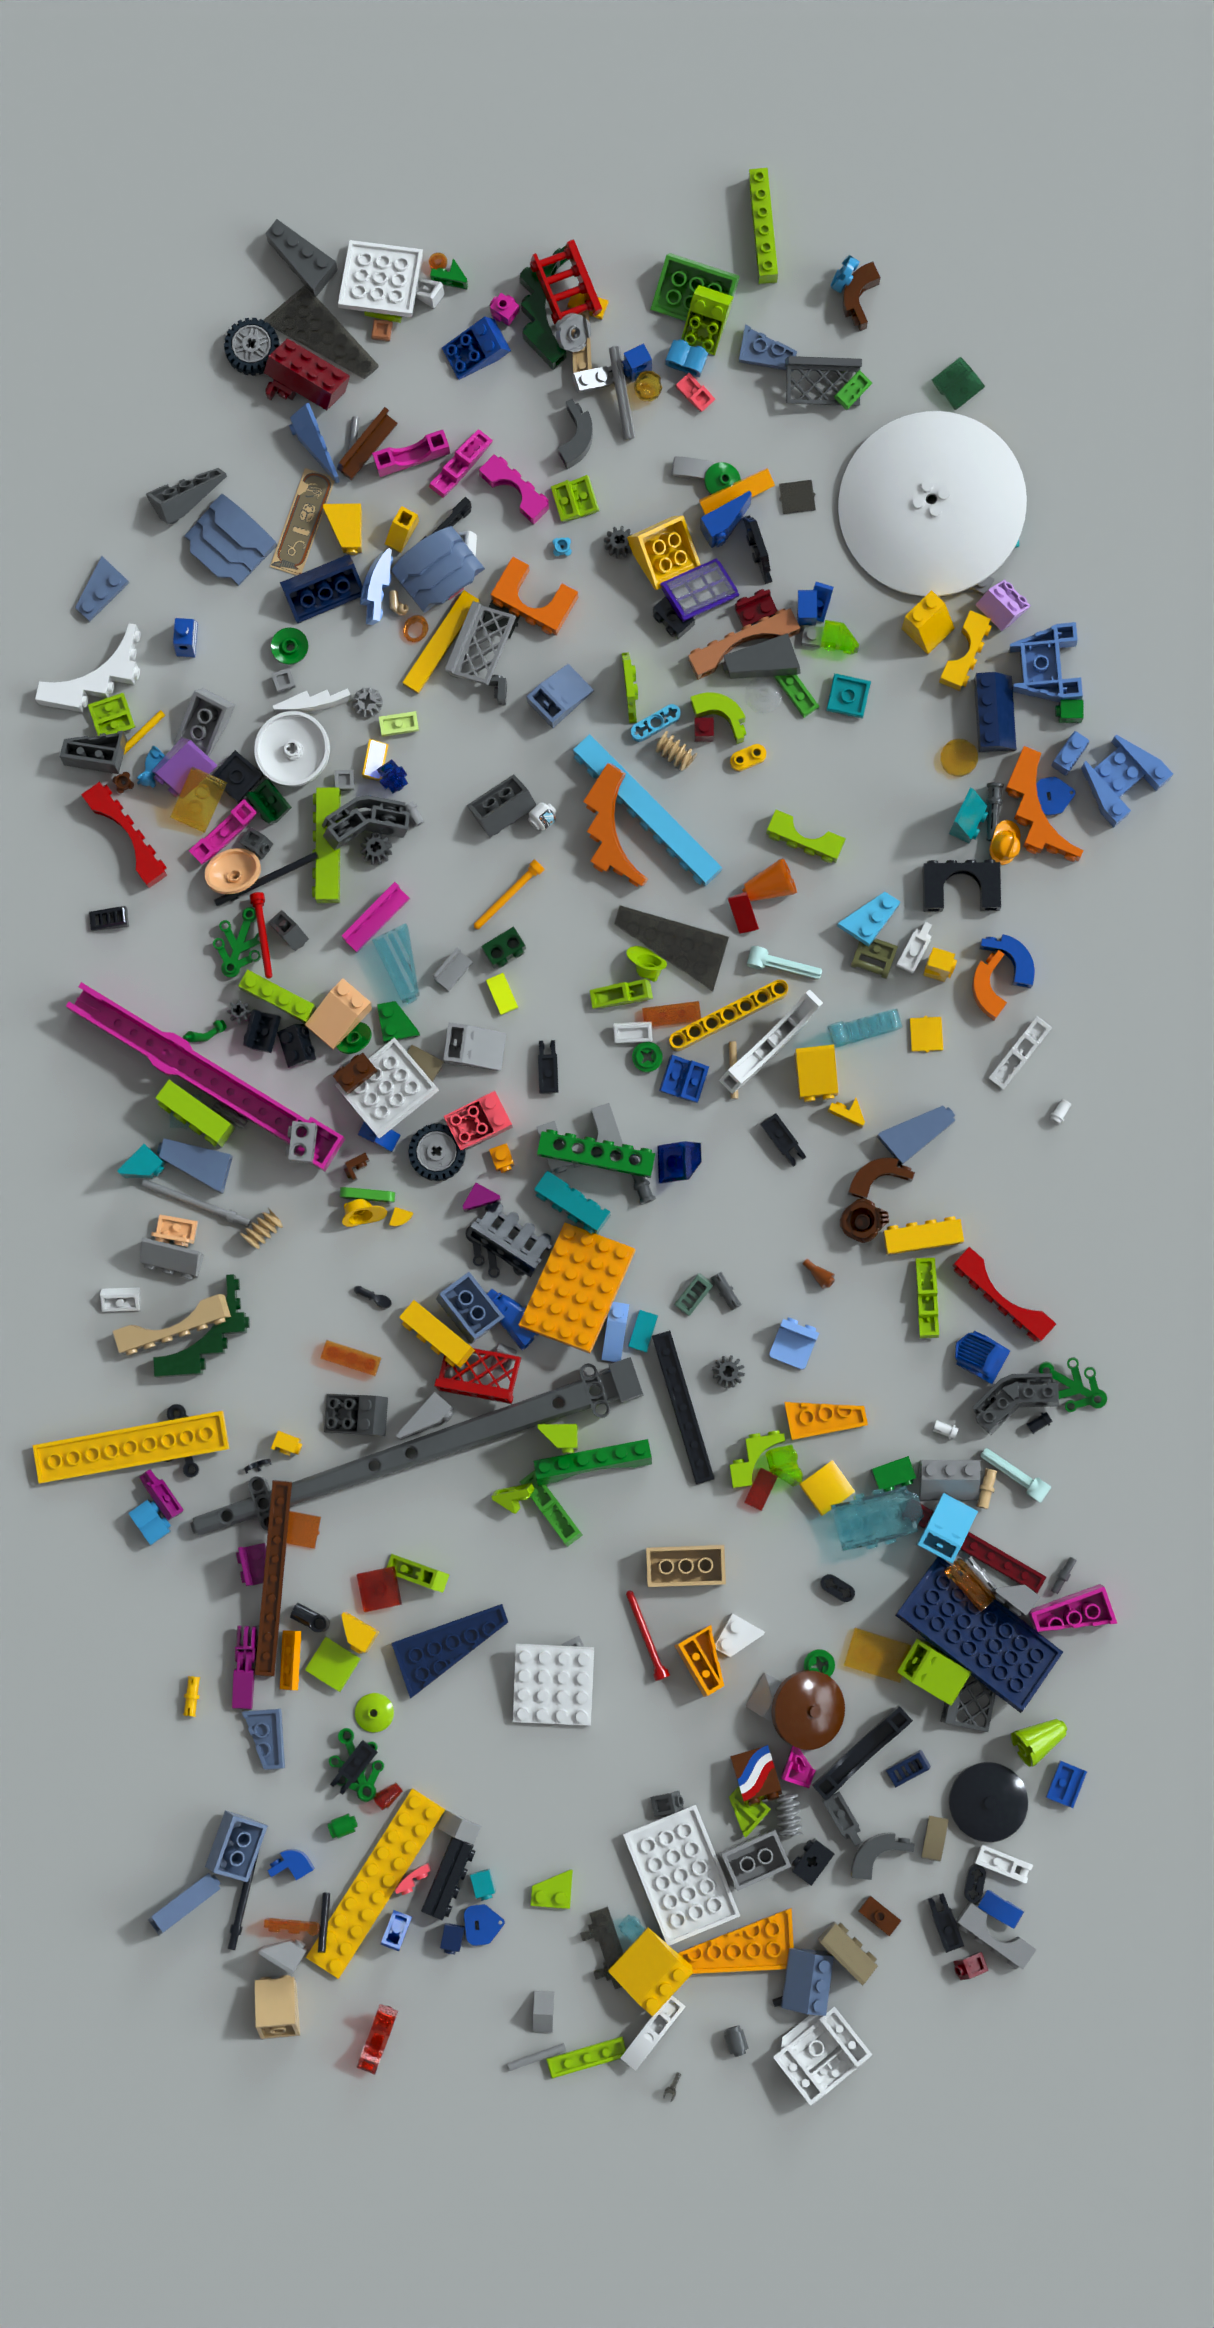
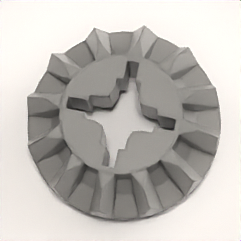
(372, 709)

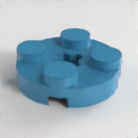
(843, 276)

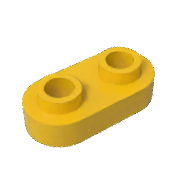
(748, 757)

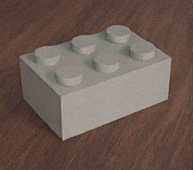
(756, 1859)

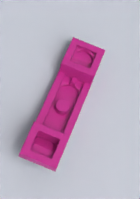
(224, 832)

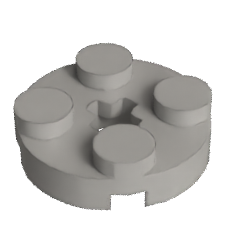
(564, 329)

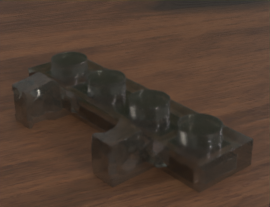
(604, 1931)

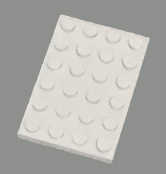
(681, 1875)

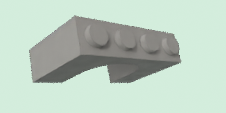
(606, 1129)

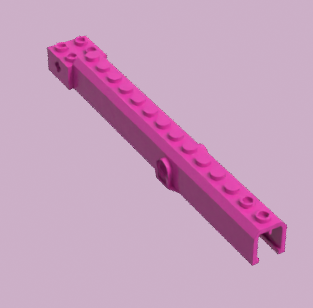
(176, 1057)

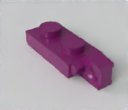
(161, 1495)

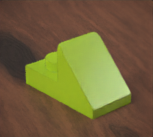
(510, 1496)

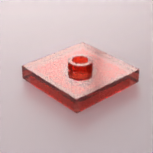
(379, 1589)

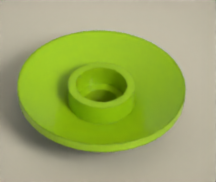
(384, 1709)

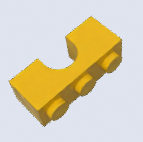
(940, 964)

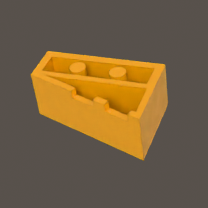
(702, 1661)

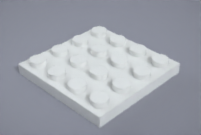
(380, 278)
(392, 1091)
(553, 1684)

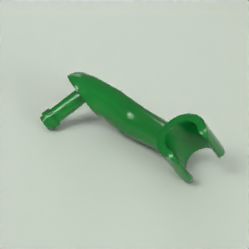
(219, 1026)

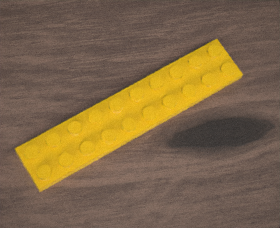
(131, 1447)
(376, 1882)

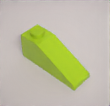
(419, 1573)

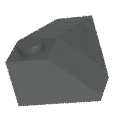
(178, 500)

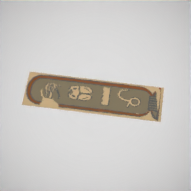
(302, 522)

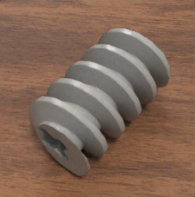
(788, 1815)

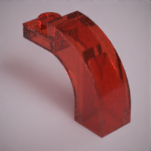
(377, 2039)

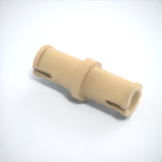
(986, 1488)

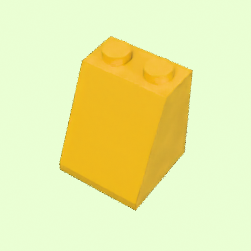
(928, 622)
(816, 1072)

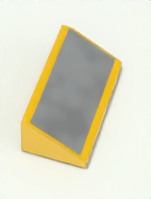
(374, 759)

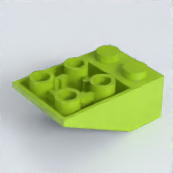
(706, 318)
(934, 1671)

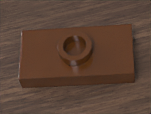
(879, 1915)

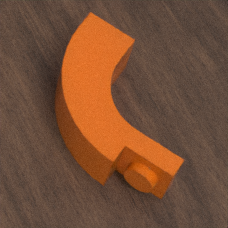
(983, 994)

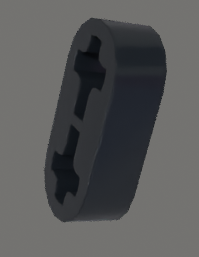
(839, 1583)
(970, 1881)

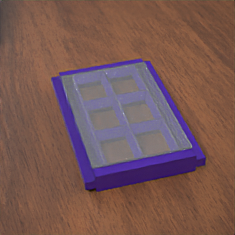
(699, 589)

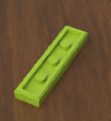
(586, 2057)

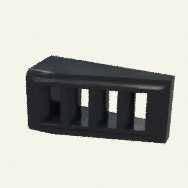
(121, 924)

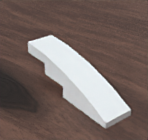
(305, 703)
(1020, 1052)

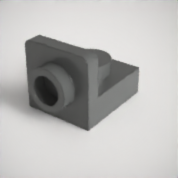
(500, 692)
(256, 842)
(667, 1803)

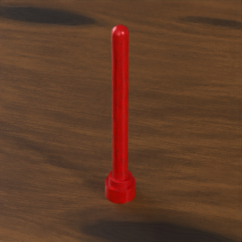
(257, 900)
(659, 1671)

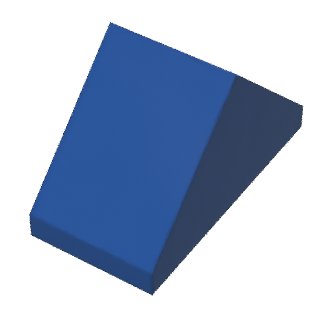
(807, 607)

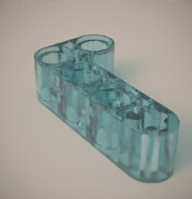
(863, 1028)

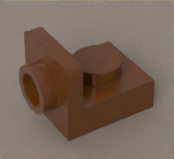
(358, 1162)

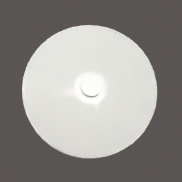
(292, 749)

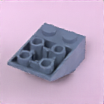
(559, 695)

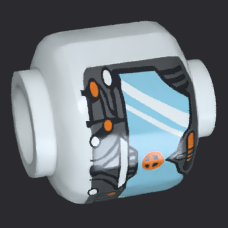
(542, 816)

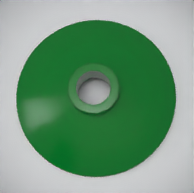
(714, 474)
(287, 637)
(356, 1039)

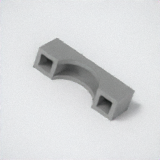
(1016, 1950)

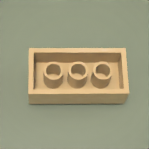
(685, 1566)

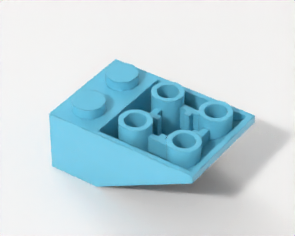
(947, 1528)

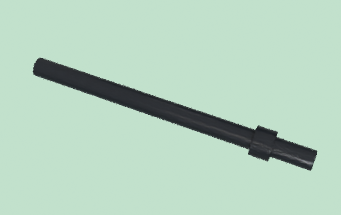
(269, 877)
(236, 1928)

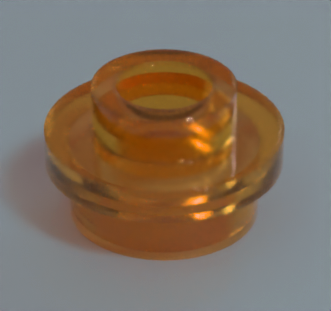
(442, 264)

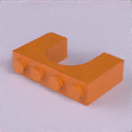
(548, 617)

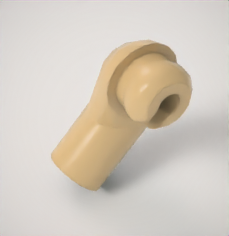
(395, 605)

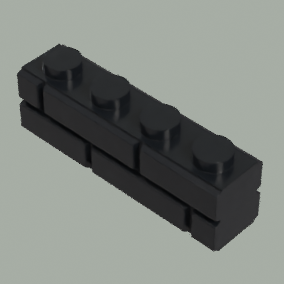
(447, 1878)

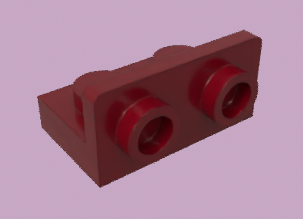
(754, 608)

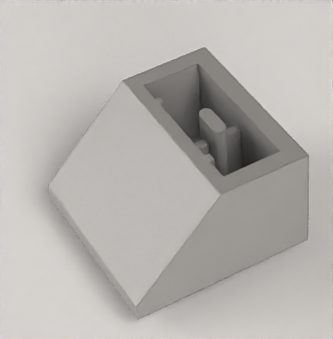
(1018, 1597)

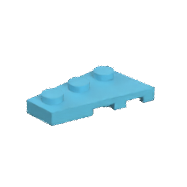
(870, 918)

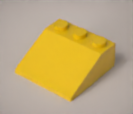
(664, 550)
(651, 1971)

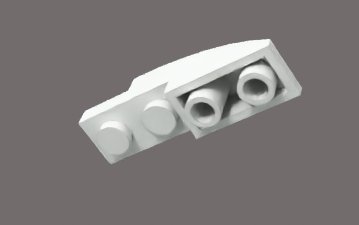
(652, 2033)

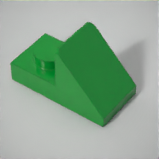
(454, 278)

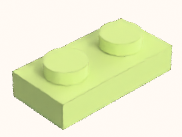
(398, 723)

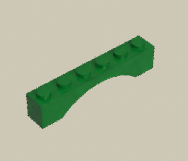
(616, 1456)

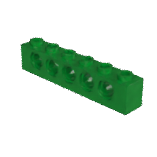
(585, 1158)

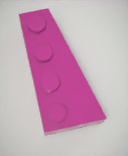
(1076, 1610)

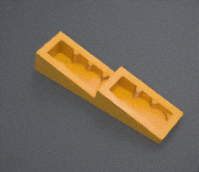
(754, 483)

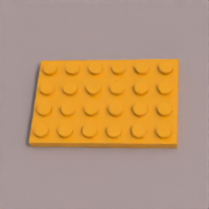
(577, 1287)

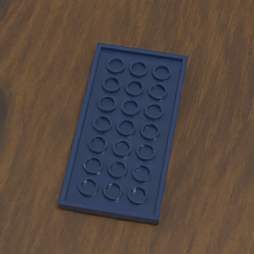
(989, 1643)

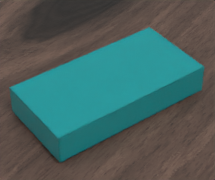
(643, 1331)

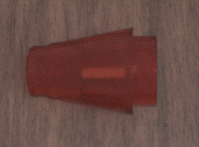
(387, 1796)

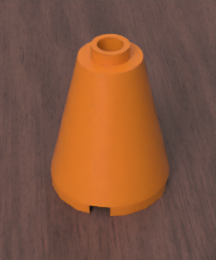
(771, 882)

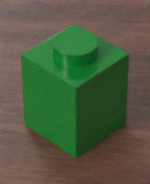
(1070, 711)

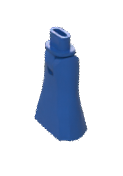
(512, 1316)

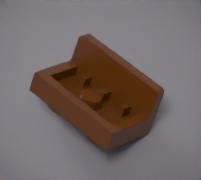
(355, 1073)

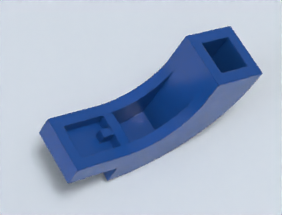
(1017, 953)

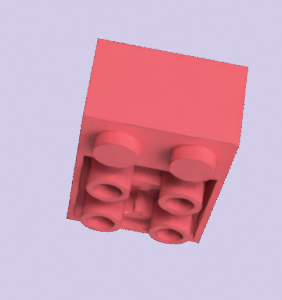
(478, 1121)

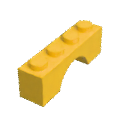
(974, 630)

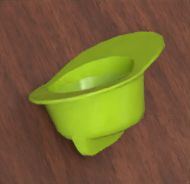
(646, 962)

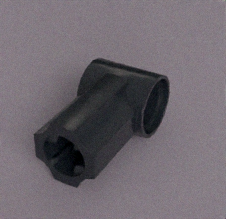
(308, 1617)

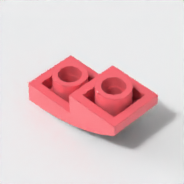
(408, 1882)

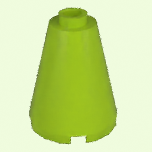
(1038, 1740)

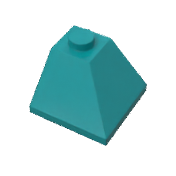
(142, 1164)

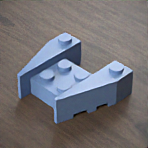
(1042, 664)
(1119, 774)

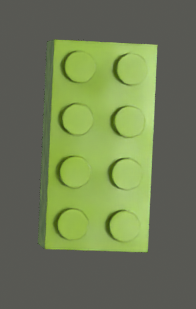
(192, 1111)

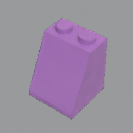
(177, 765)

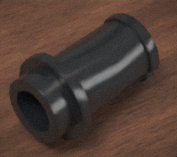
(1040, 1422)

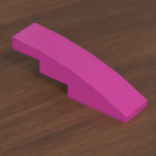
(461, 463)

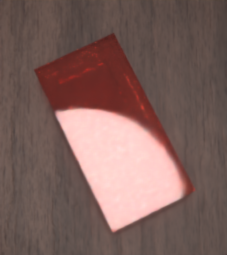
(761, 1489)

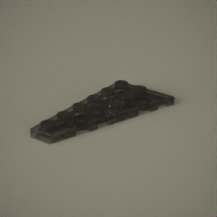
(314, 326)
(684, 946)

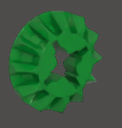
(647, 1047)
(824, 1656)

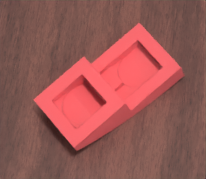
(694, 392)

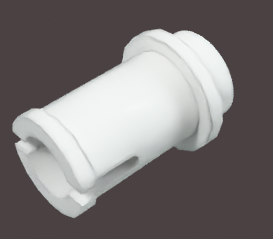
(1060, 1111)
(945, 1429)

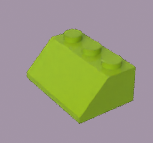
(562, 1436)

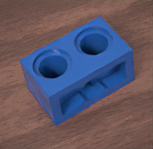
(636, 361)

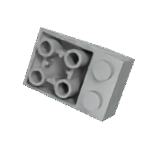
(474, 1047)

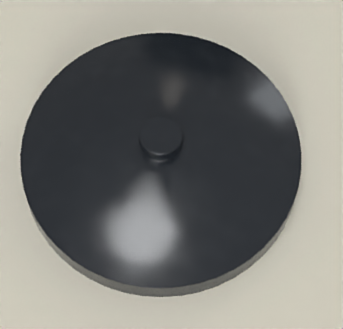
(988, 1802)

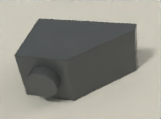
(288, 930)

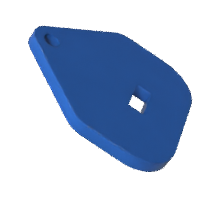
(1059, 795)
(488, 1924)

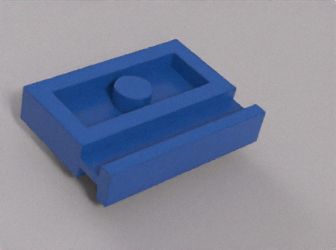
(1066, 1784)

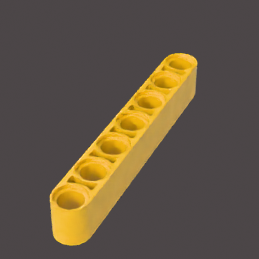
(733, 1007)

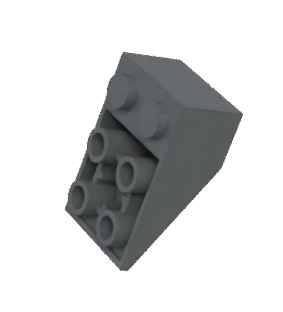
(356, 1414)

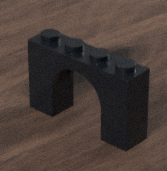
(985, 873)

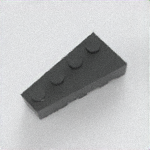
(303, 258)

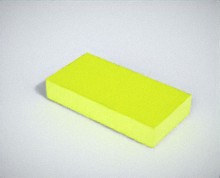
(502, 994)

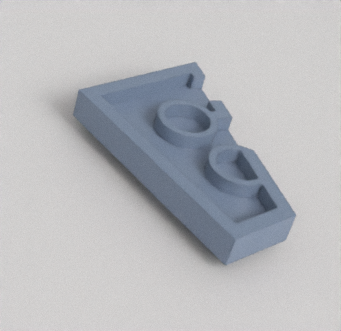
(763, 351)
(101, 589)

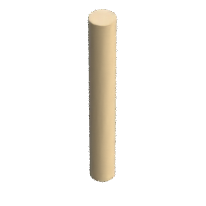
(733, 1059)

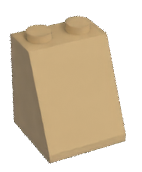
(276, 2007)

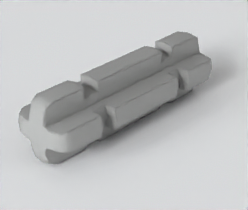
(229, 1115)

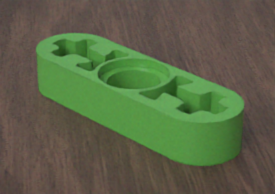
(367, 1194)

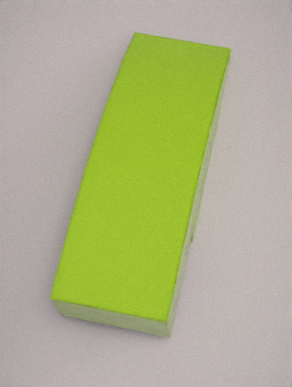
(621, 994)

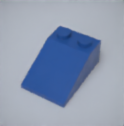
(722, 521)

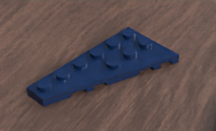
(436, 1650)

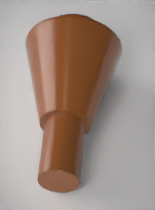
(821, 1275)

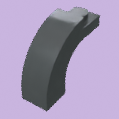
(577, 448)
(872, 1848)

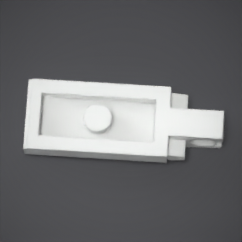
(915, 949)

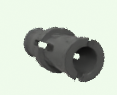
(726, 1291)

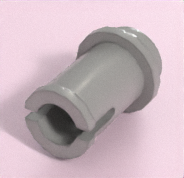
(415, 817)

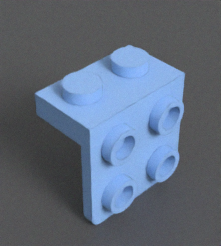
(793, 1343)

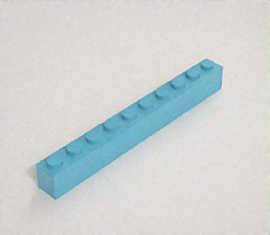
(651, 814)

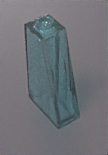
(398, 959)

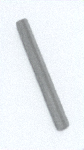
(621, 391)

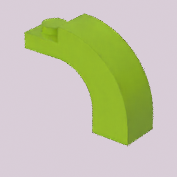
(721, 705)

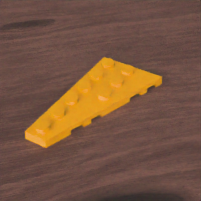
(748, 1948)

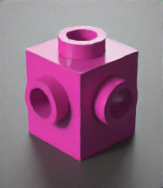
(504, 309)

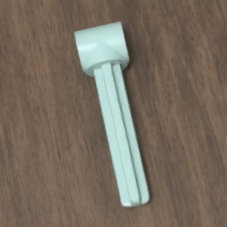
(759, 958)
(1035, 1487)

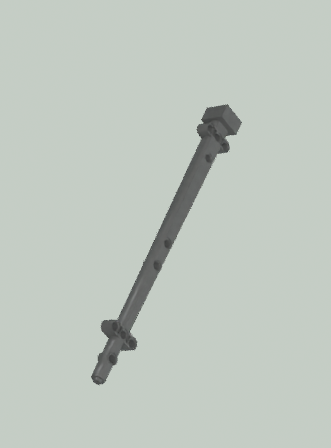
(615, 1384)

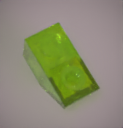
(838, 637)
(783, 1464)

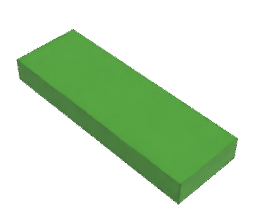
(797, 694)

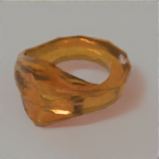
(412, 620)

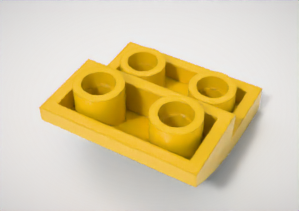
(827, 1487)

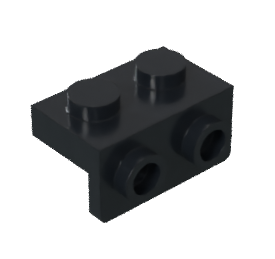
(261, 1031)
(296, 1045)

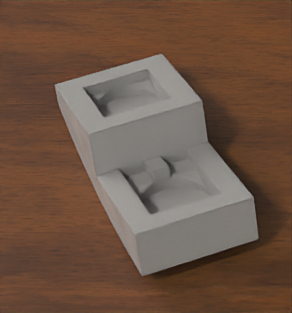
(690, 467)

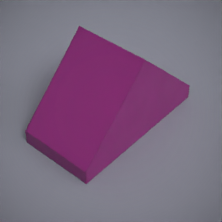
(480, 1197)

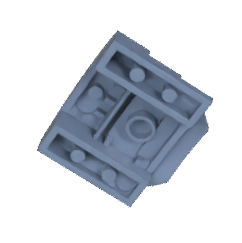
(229, 541)
(437, 568)

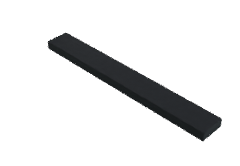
(683, 1407)

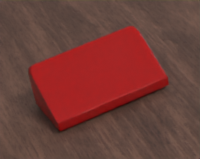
(743, 913)

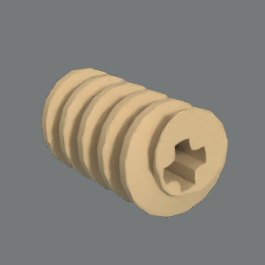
(674, 751)
(262, 1229)

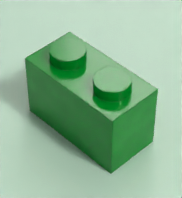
(894, 1473)

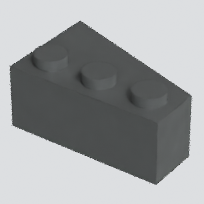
(95, 753)

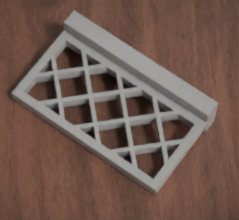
(465, 643)

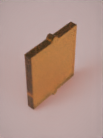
(303, 1529)

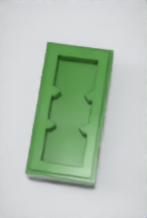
(853, 390)

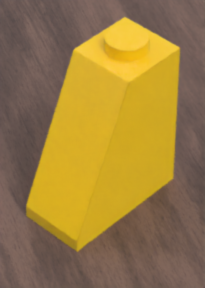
(346, 525)

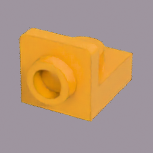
(502, 1158)

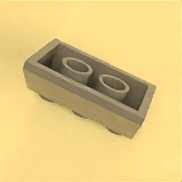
(848, 1952)

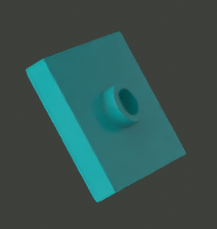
(848, 696)

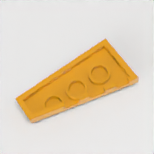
(818, 1419)

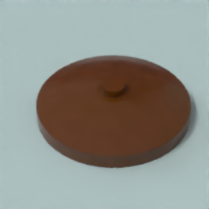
(808, 1709)

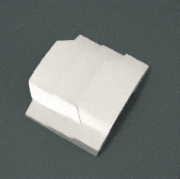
(821, 2054)

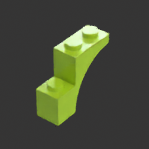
(742, 1471)

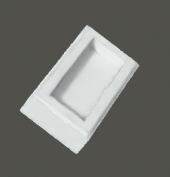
(633, 1032)

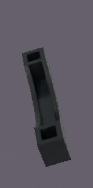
(861, 1752)

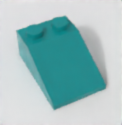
(969, 817)

